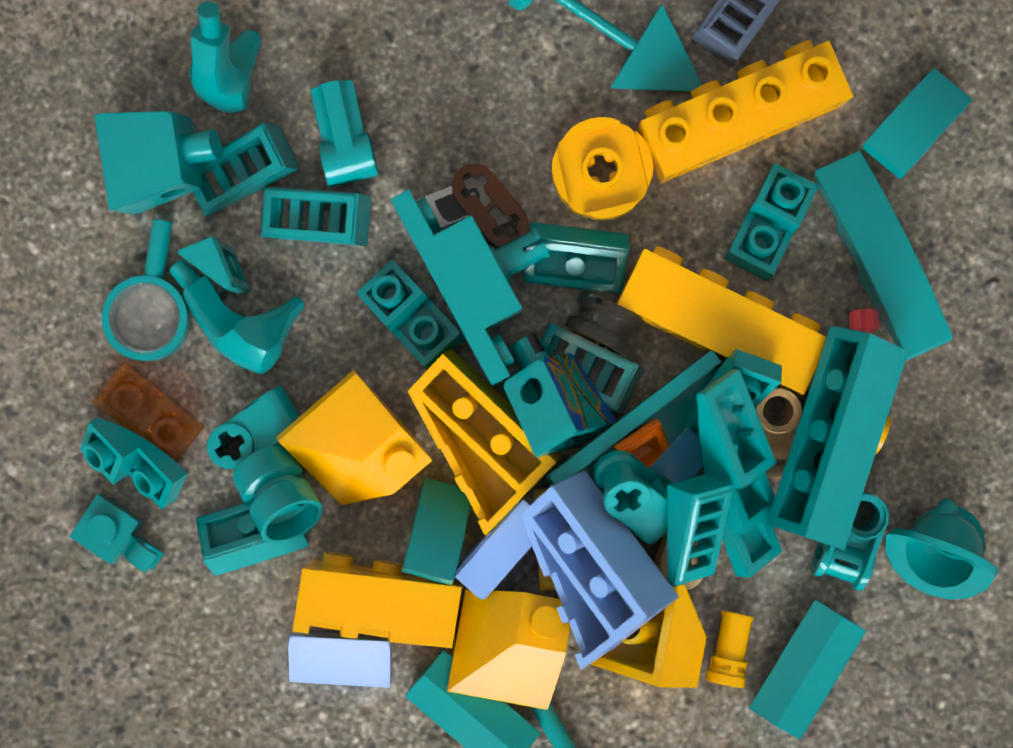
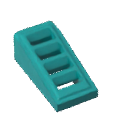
(282, 165)
(356, 216)
(629, 378)
(690, 502)

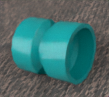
(277, 495)

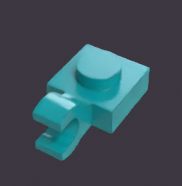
(111, 532)

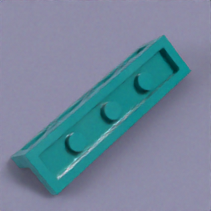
(668, 404)

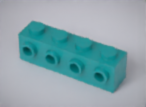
(837, 436)

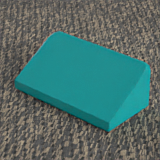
(580, 258)
(218, 263)
(233, 541)

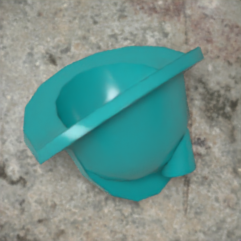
(942, 553)

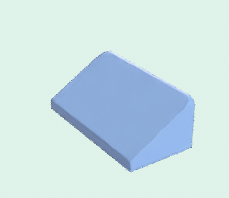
(495, 553)
(340, 660)

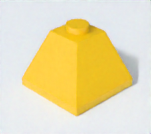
(354, 443)
(509, 648)
(663, 650)

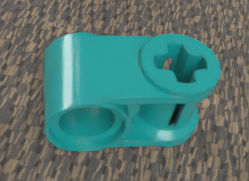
(257, 424)
(633, 494)
(859, 550)

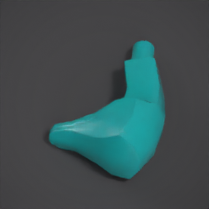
(222, 69)
(248, 340)

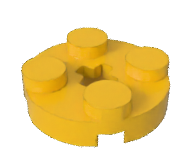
(617, 145)

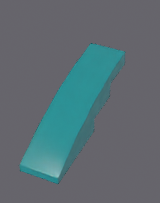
(883, 255)
(739, 453)

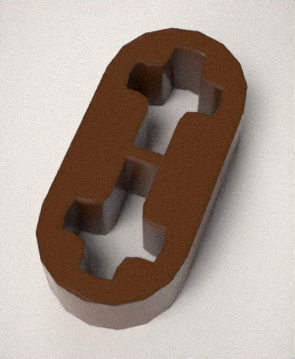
(497, 194)

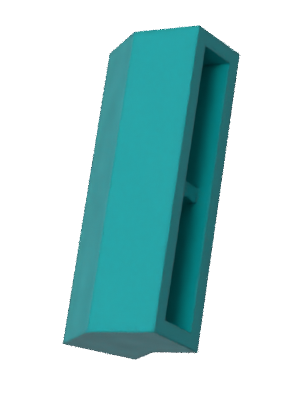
(807, 669)
(467, 718)

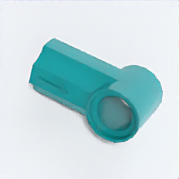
(345, 146)

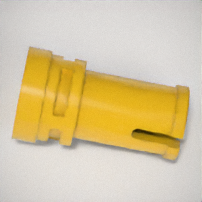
(728, 662)

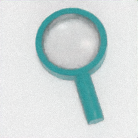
(144, 313)

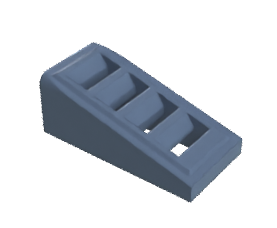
(722, 45)

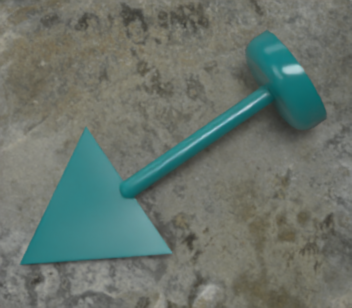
(655, 60)

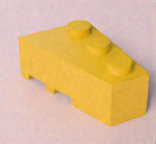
(478, 437)
(376, 602)

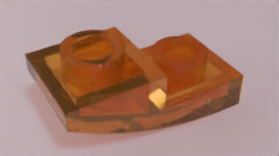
(148, 411)

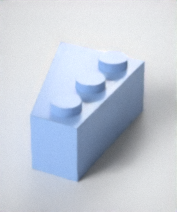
(595, 565)

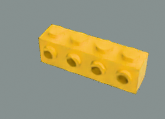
(745, 110)
(717, 319)

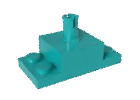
(472, 276)

